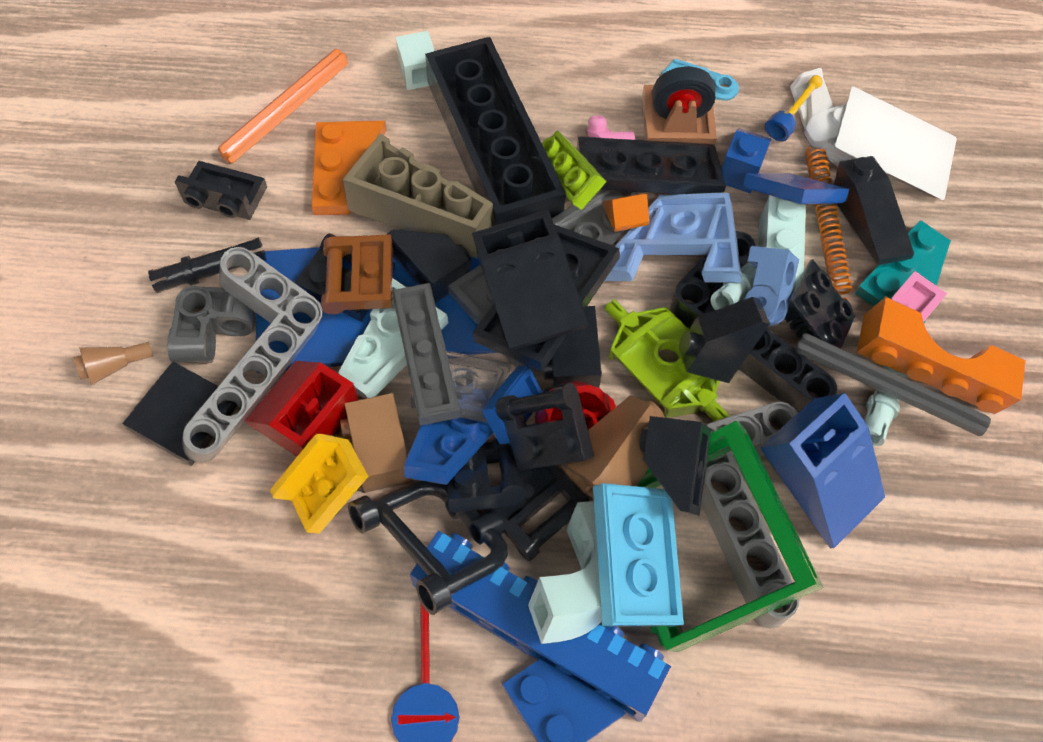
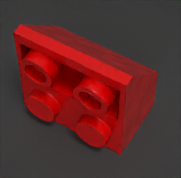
(303, 404)

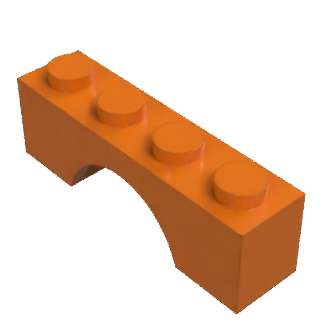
(898, 339)

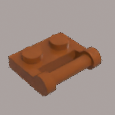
(369, 276)

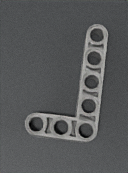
(259, 356)
(740, 505)

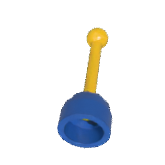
(783, 123)

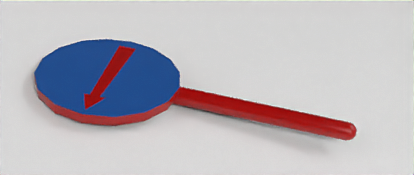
(425, 710)

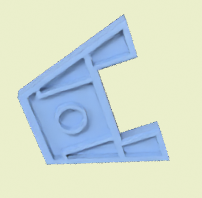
(685, 227)

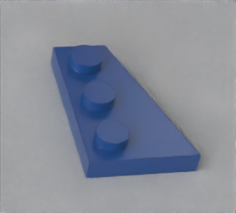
(444, 449)

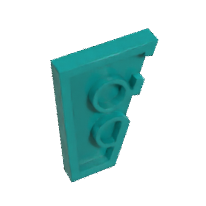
(928, 259)

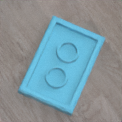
(637, 556)

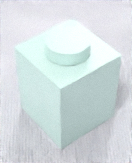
(411, 58)

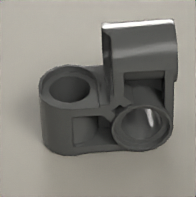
(194, 334)

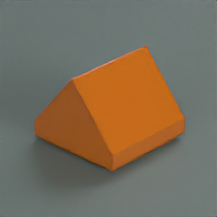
(627, 211)

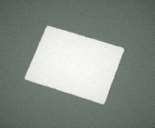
(898, 142)

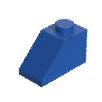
(743, 157)

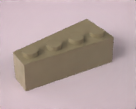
(413, 197)

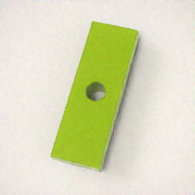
(573, 170)

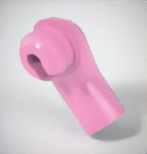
(598, 129)

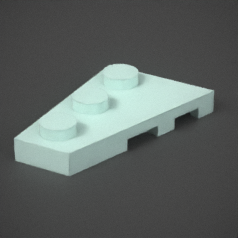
(379, 351)

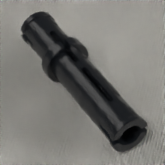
(197, 268)

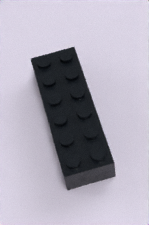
(493, 131)

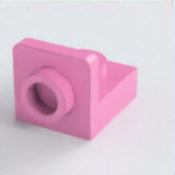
(919, 295)

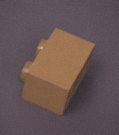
(377, 440)

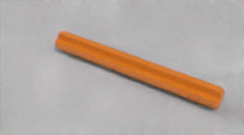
(282, 106)

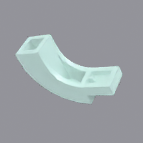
(571, 603)

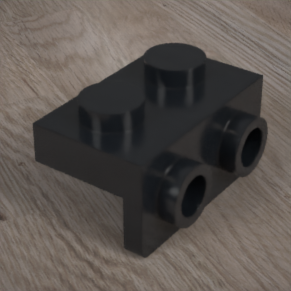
(222, 190)

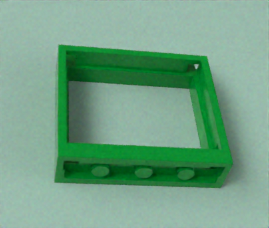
(736, 439)

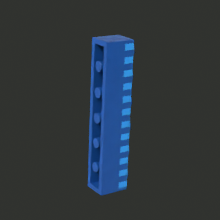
(596, 659)

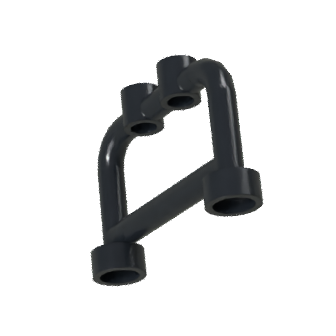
(440, 584)

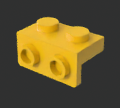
(321, 480)

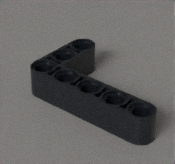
(770, 349)

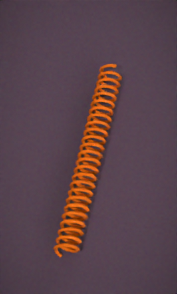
(812, 175)

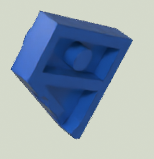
(559, 706)

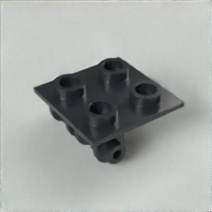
(819, 308)

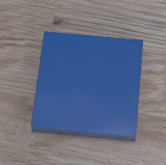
(795, 188)

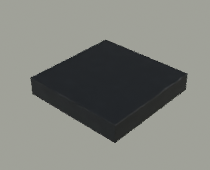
(170, 407)

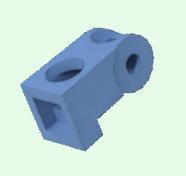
(773, 280)

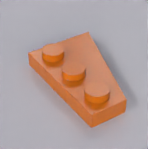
(336, 152)

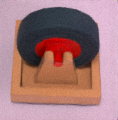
(680, 107)

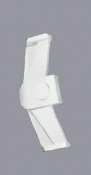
(820, 117)

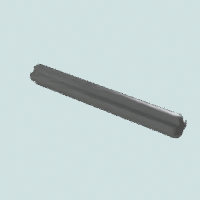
(893, 385)

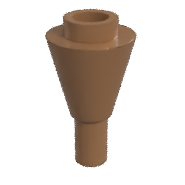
(101, 362)

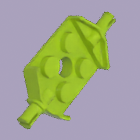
(637, 348)

